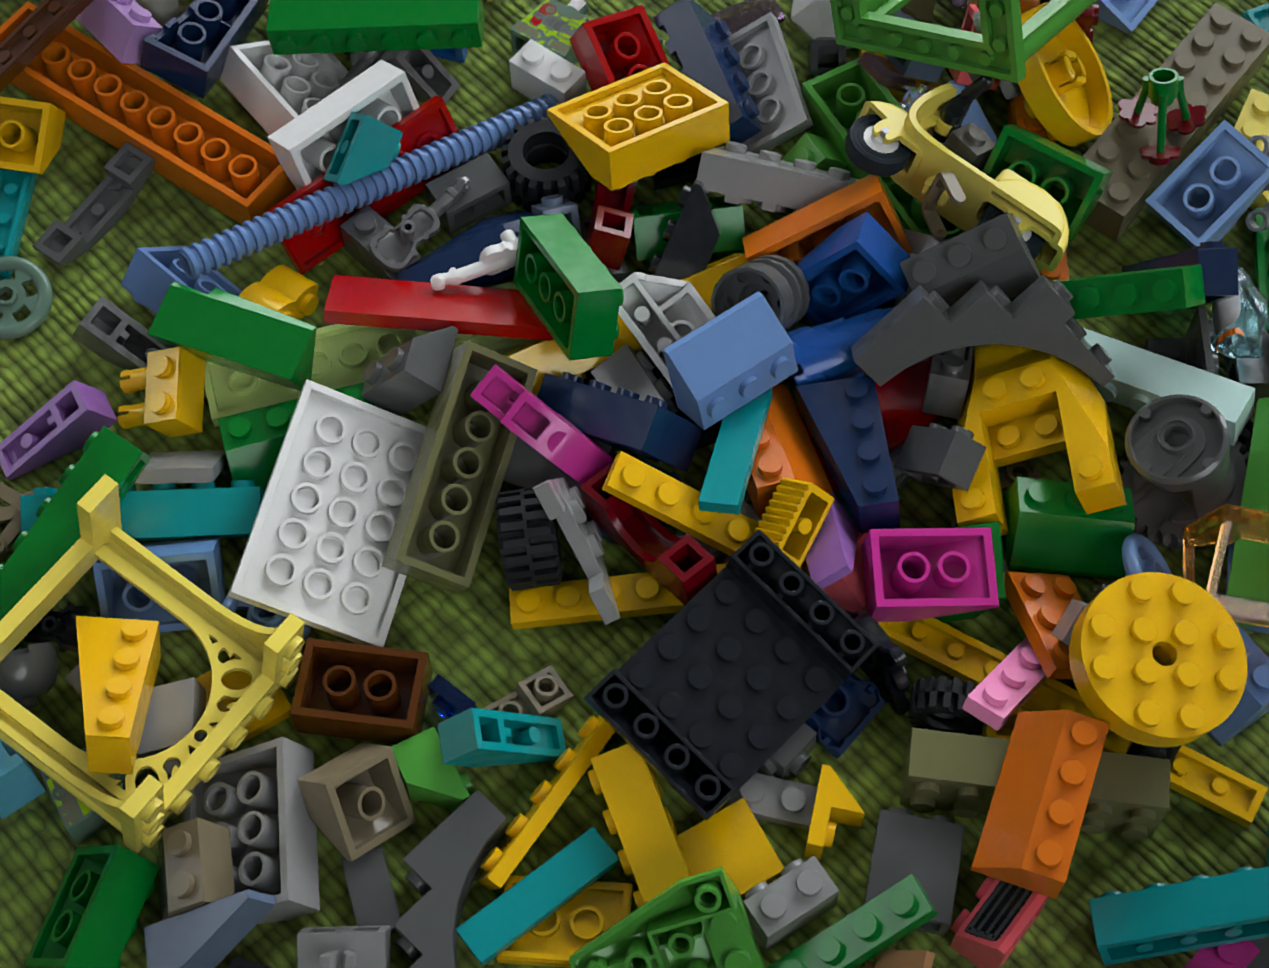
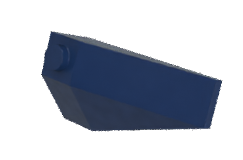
(466, 250)

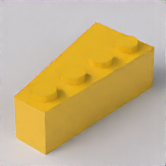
(117, 683)
(640, 821)

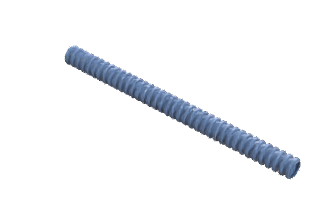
(343, 199)

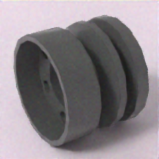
(775, 278)

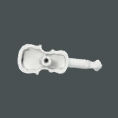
(491, 261)

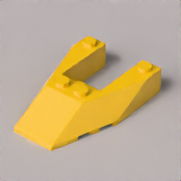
(1028, 407)

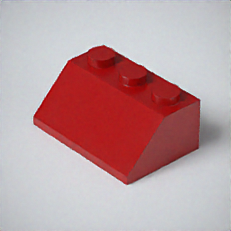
(617, 46)

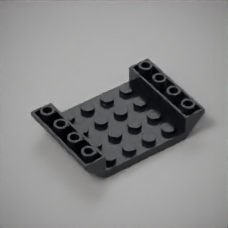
(732, 675)

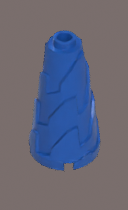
(825, 349)

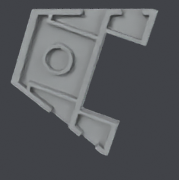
(584, 538)

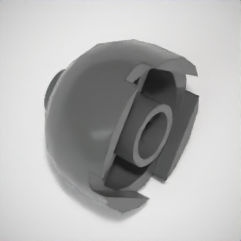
(29, 673)

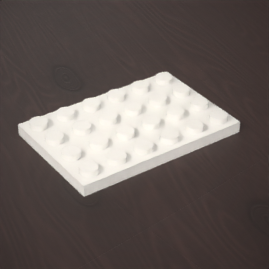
(332, 517)

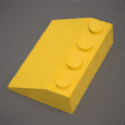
(641, 125)

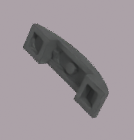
(100, 210)

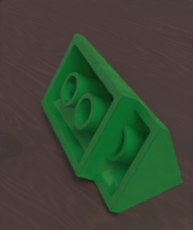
(236, 334)

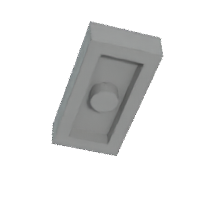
(778, 800)

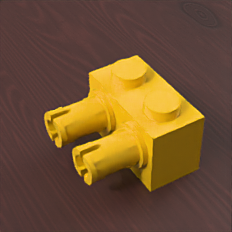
(172, 393)

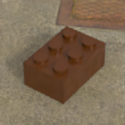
(361, 691)

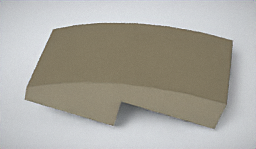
(536, 695)

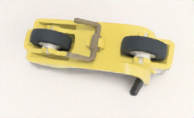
(901, 146)

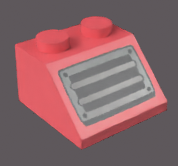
(996, 923)

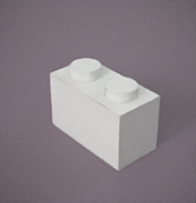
(541, 72)

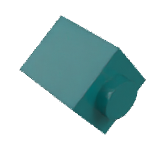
(363, 149)

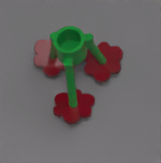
(1162, 88)

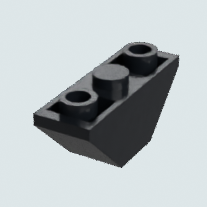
(690, 238)

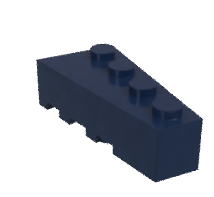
(196, 44)
(710, 60)
(1217, 264)
(622, 419)
(853, 442)

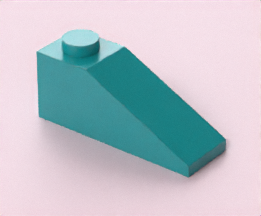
(499, 738)

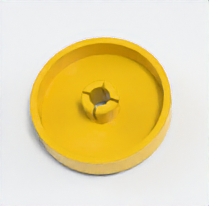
(1067, 87)
(1190, 636)

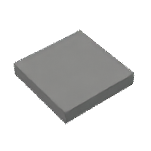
(183, 467)

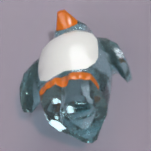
(1240, 321)

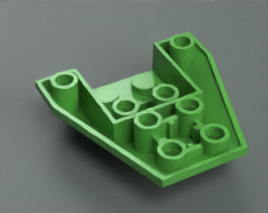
(685, 926)

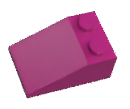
(928, 572)

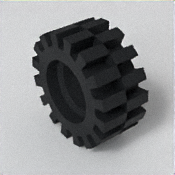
(939, 705)

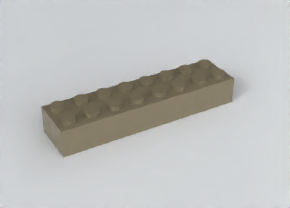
(1216, 66)

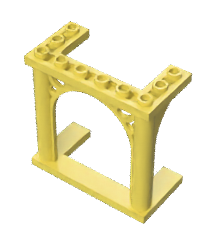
(262, 652)

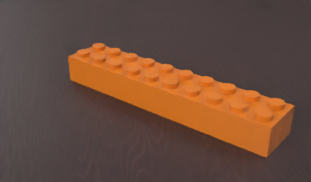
(130, 105)

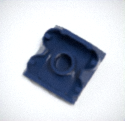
(846, 714)

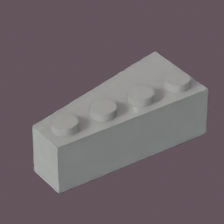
(767, 178)

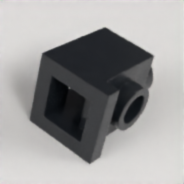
(825, 55)

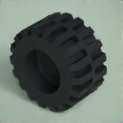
(538, 144)
(527, 541)

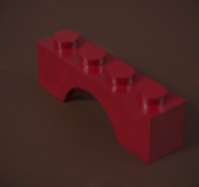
(611, 224)
(674, 561)

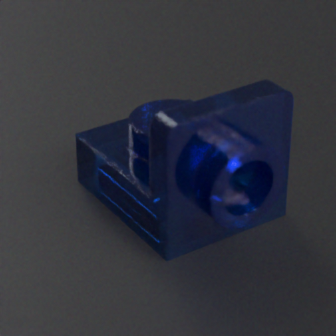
(448, 699)

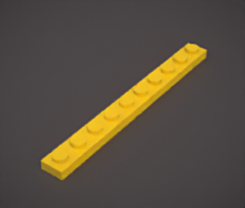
(973, 661)

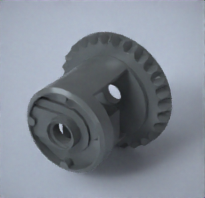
(1180, 466)

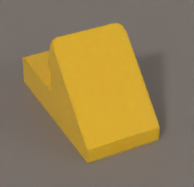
(832, 804)

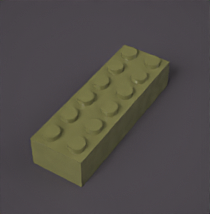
(455, 477)
(963, 769)

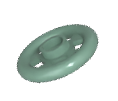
(37, 304)

